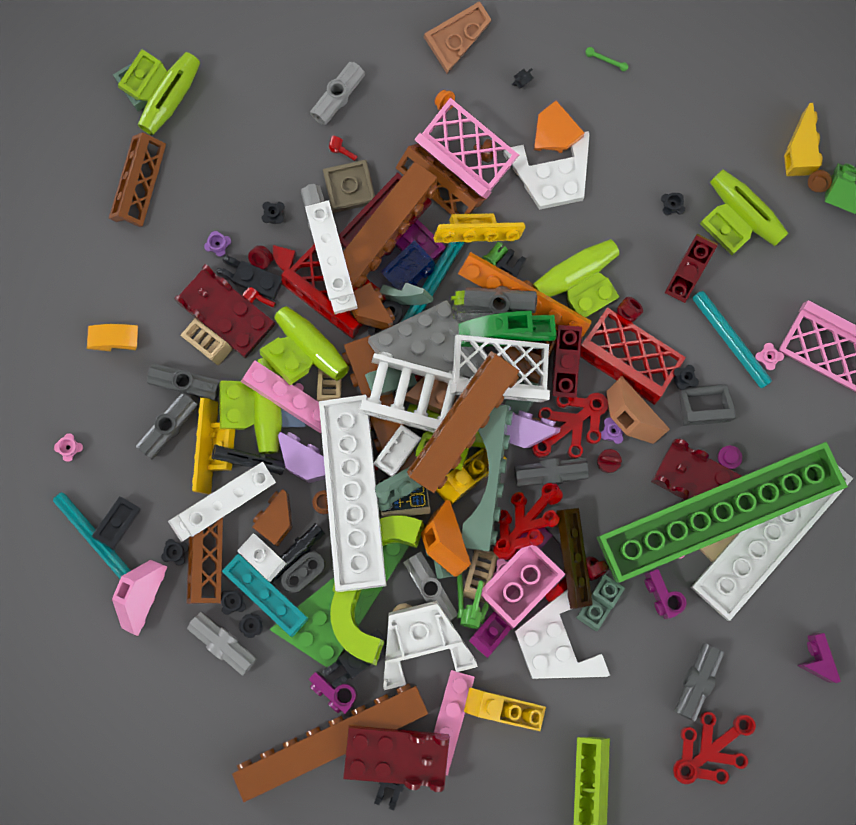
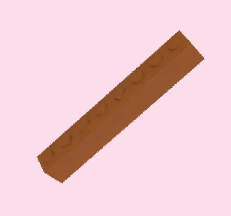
(325, 744)

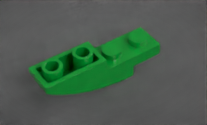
(510, 326)

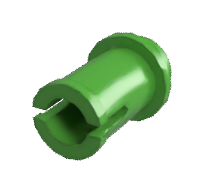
(494, 256)

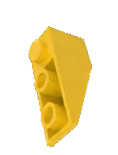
(803, 152)
(462, 481)
(504, 709)

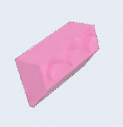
(521, 584)

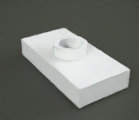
(397, 451)
(261, 557)

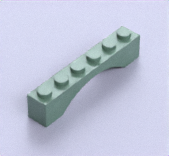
(479, 528)

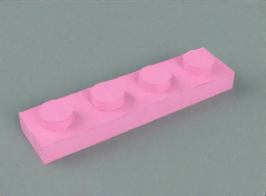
(283, 395)
(452, 709)

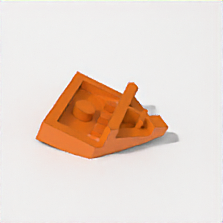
(556, 129)

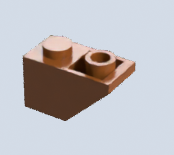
(370, 308)
(276, 519)

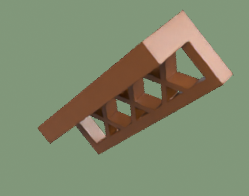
(130, 176)
(445, 177)
(195, 561)

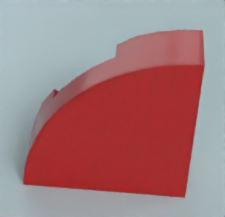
(283, 257)
(557, 590)

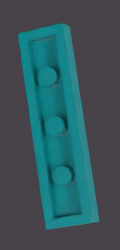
(265, 595)

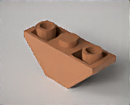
(633, 413)

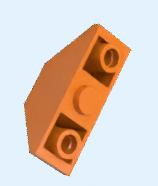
(444, 540)

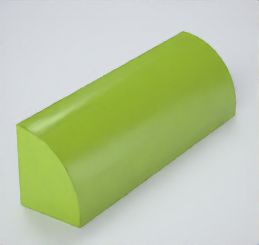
(591, 781)

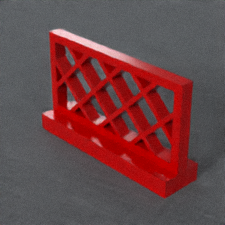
(317, 299)
(618, 368)

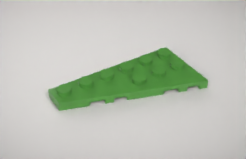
(317, 635)

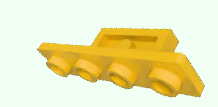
(477, 228)
(207, 436)

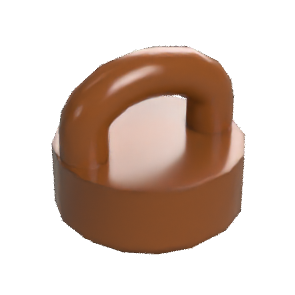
(488, 156)

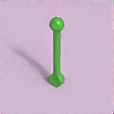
(590, 52)

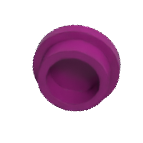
(730, 457)

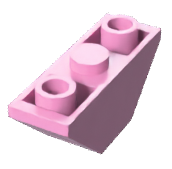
(137, 594)

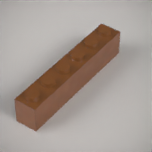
(388, 222)
(359, 356)
(462, 422)

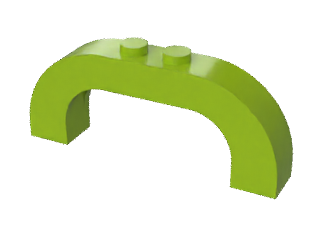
(363, 646)

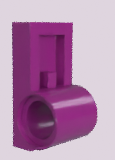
(655, 584)
(322, 686)

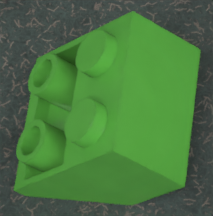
(843, 188)

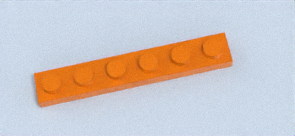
(490, 277)

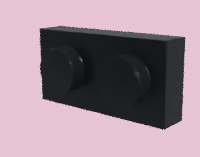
(116, 523)

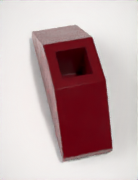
(691, 267)
(566, 361)

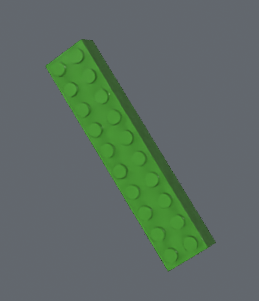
(721, 512)

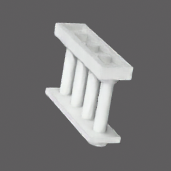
(331, 257)
(396, 412)
(221, 502)

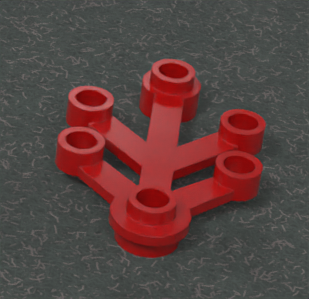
(574, 422)
(509, 542)
(710, 750)

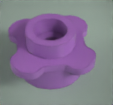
(216, 237)
(607, 434)

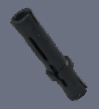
(247, 459)
(301, 546)

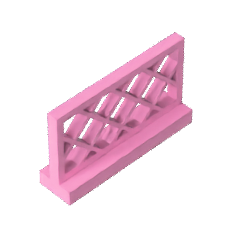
(453, 163)
(829, 322)

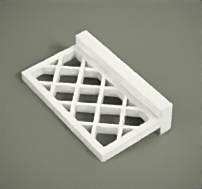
(519, 391)

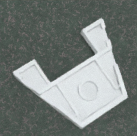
(554, 181)
(421, 632)
(549, 649)

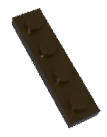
(574, 558)

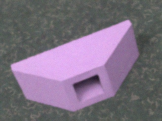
(528, 431)
(302, 460)

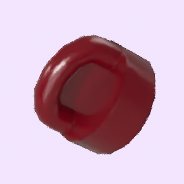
(260, 257)
(631, 308)
(609, 461)
(597, 569)

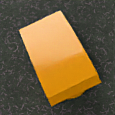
(110, 336)

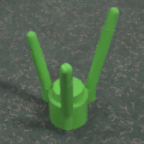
(471, 616)

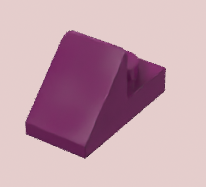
(490, 634)
(824, 664)

